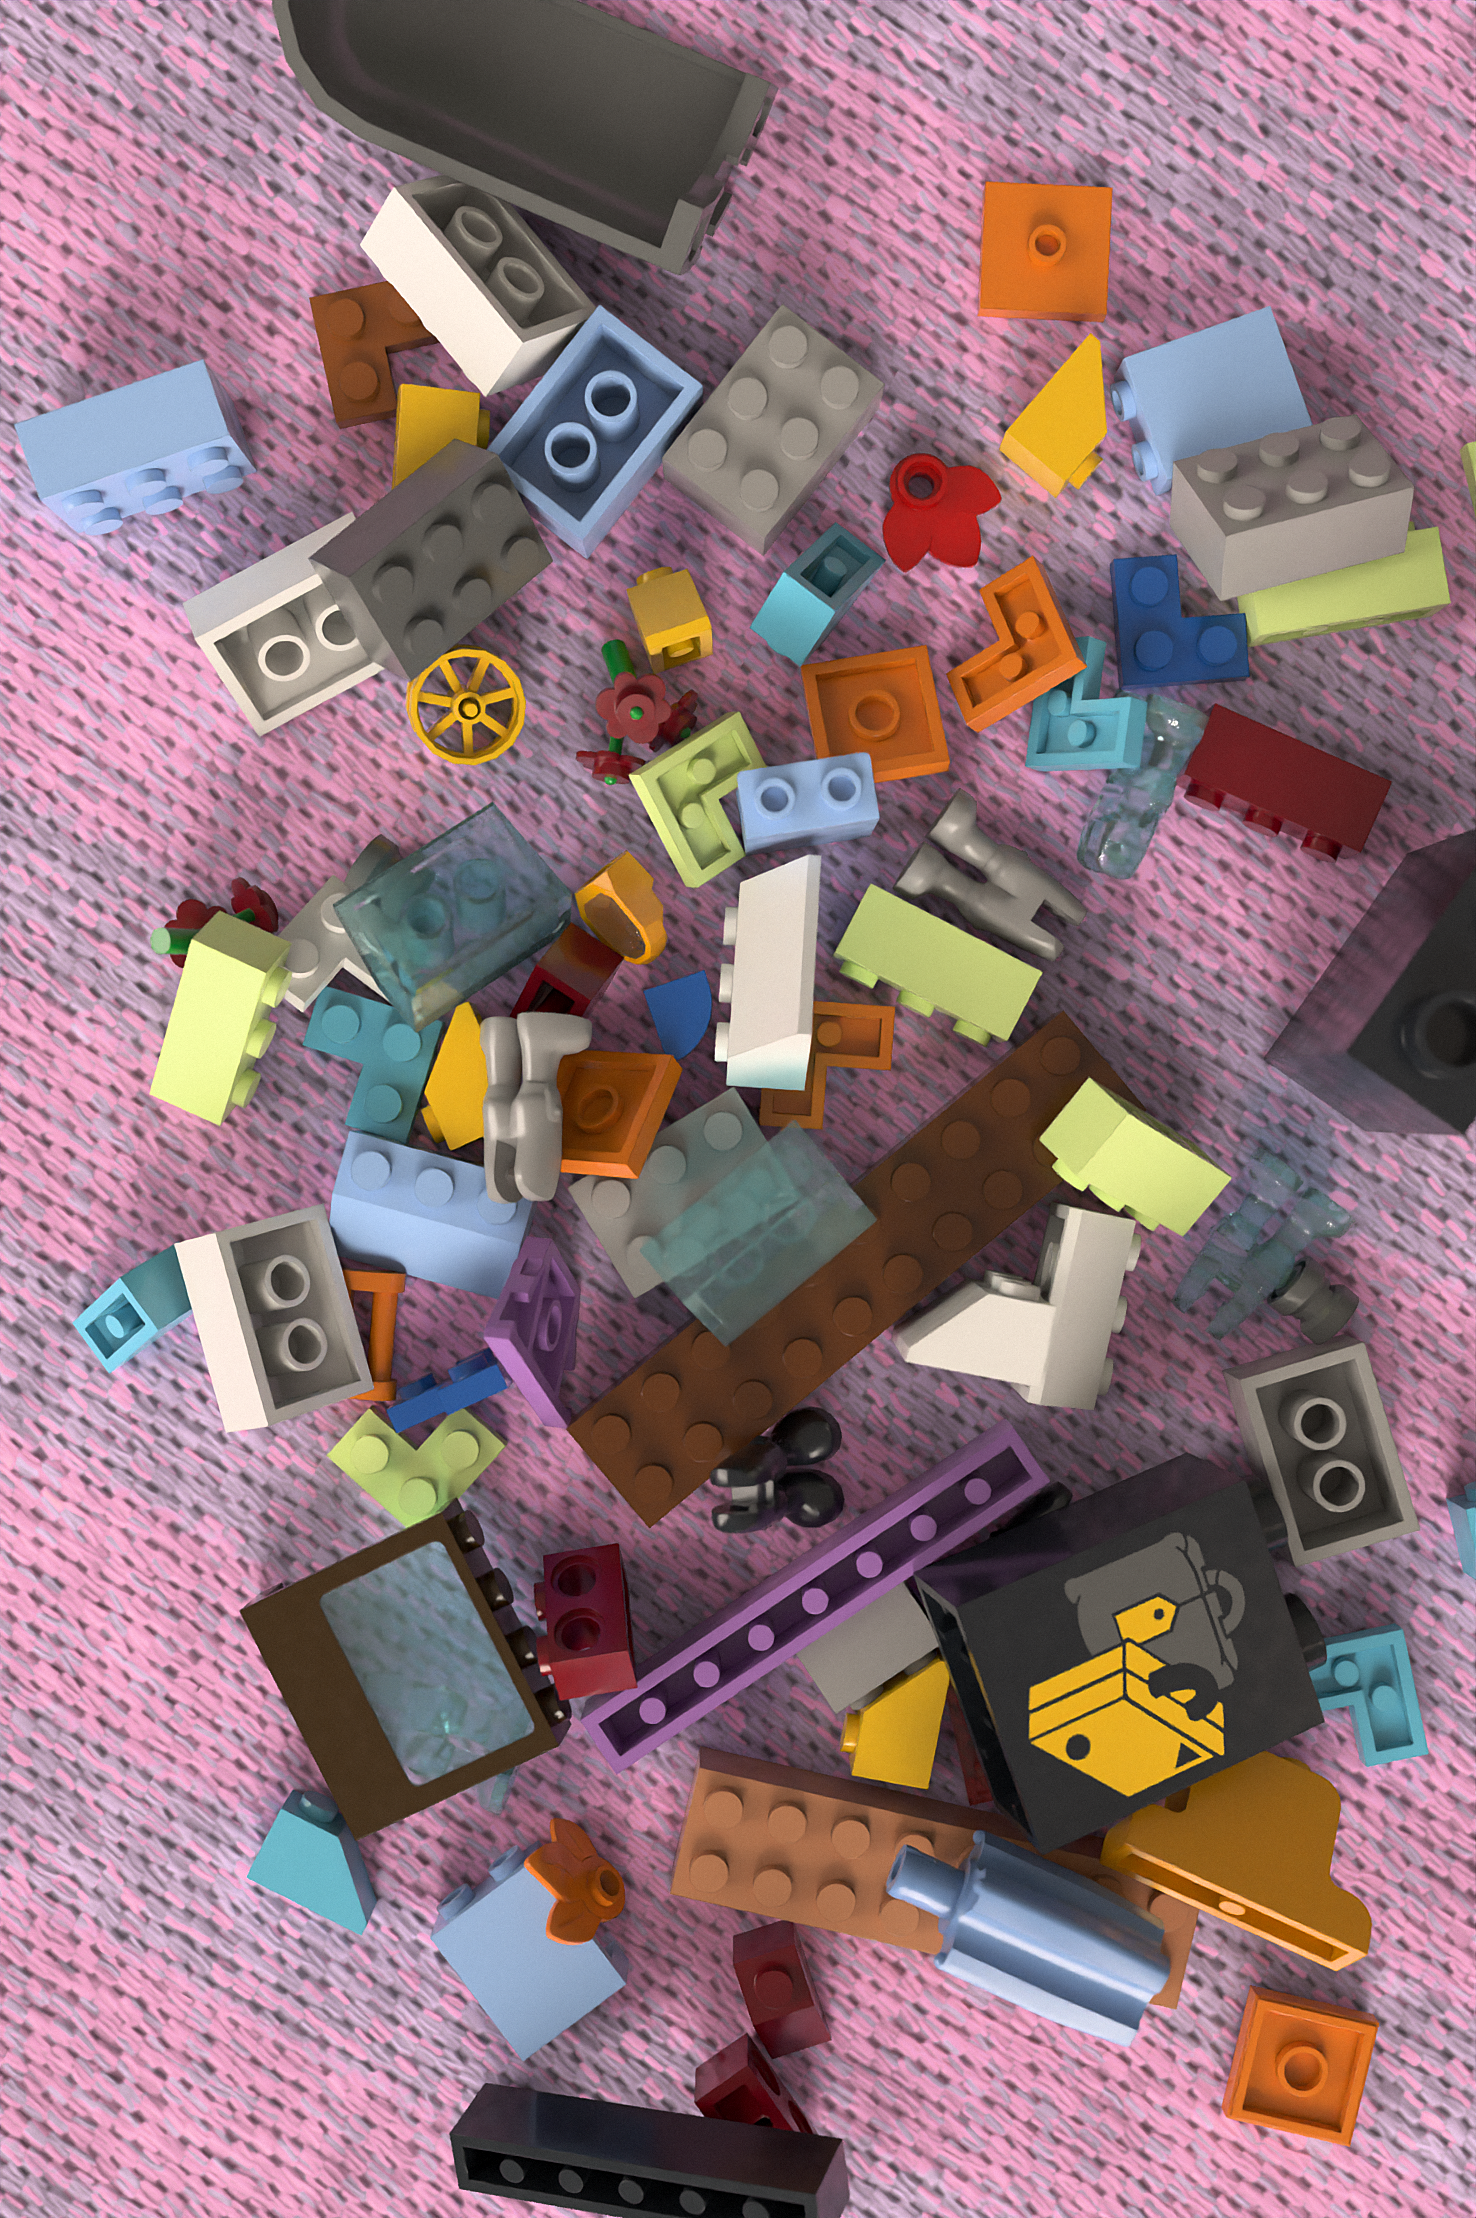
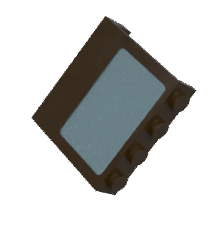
(408, 1670)

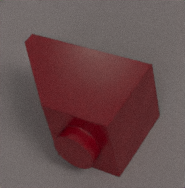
(569, 976)
(779, 1989)

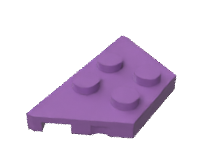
(537, 1327)

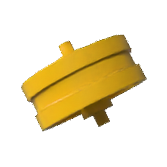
(467, 706)

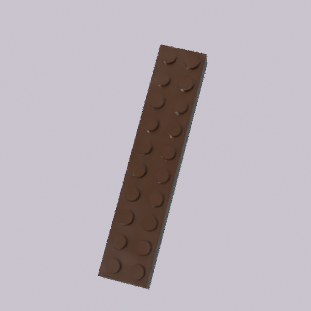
(935, 1208)

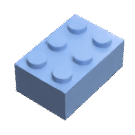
(595, 430)
(137, 449)

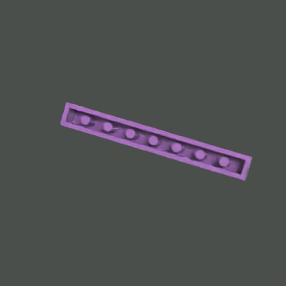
(814, 1594)

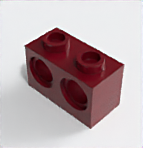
(585, 1607)
(745, 2089)

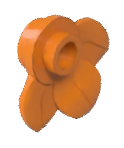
(581, 1881)

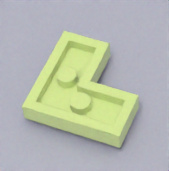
(684, 794)
(415, 1479)

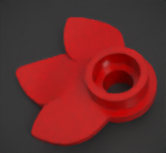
(942, 521)

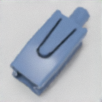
(1039, 1935)

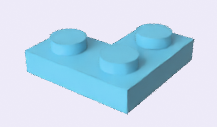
(1080, 730)
(392, 1058)
(1375, 1680)

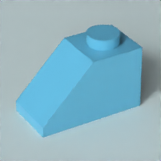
(816, 593)
(136, 1310)
(316, 1862)

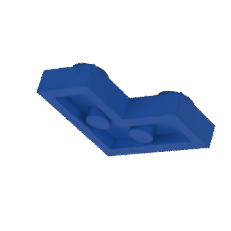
(1159, 645)
(469, 1382)

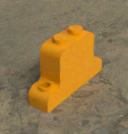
(1251, 1852)

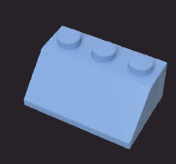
(424, 1215)

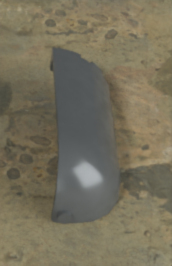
(539, 109)

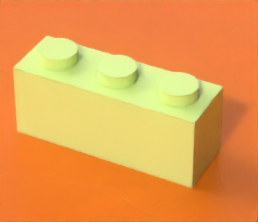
(1353, 597)
(935, 967)
(222, 1018)
(1132, 1160)

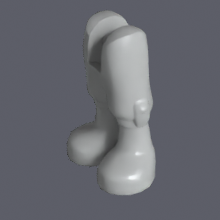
(1012, 888)
(526, 1121)

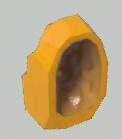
(624, 910)

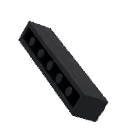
(642, 2160)

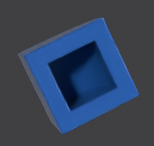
(681, 1013)

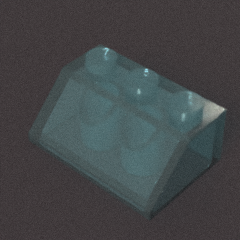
(455, 916)
(757, 1233)

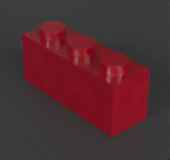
(1283, 785)

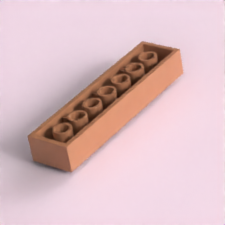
(824, 1848)

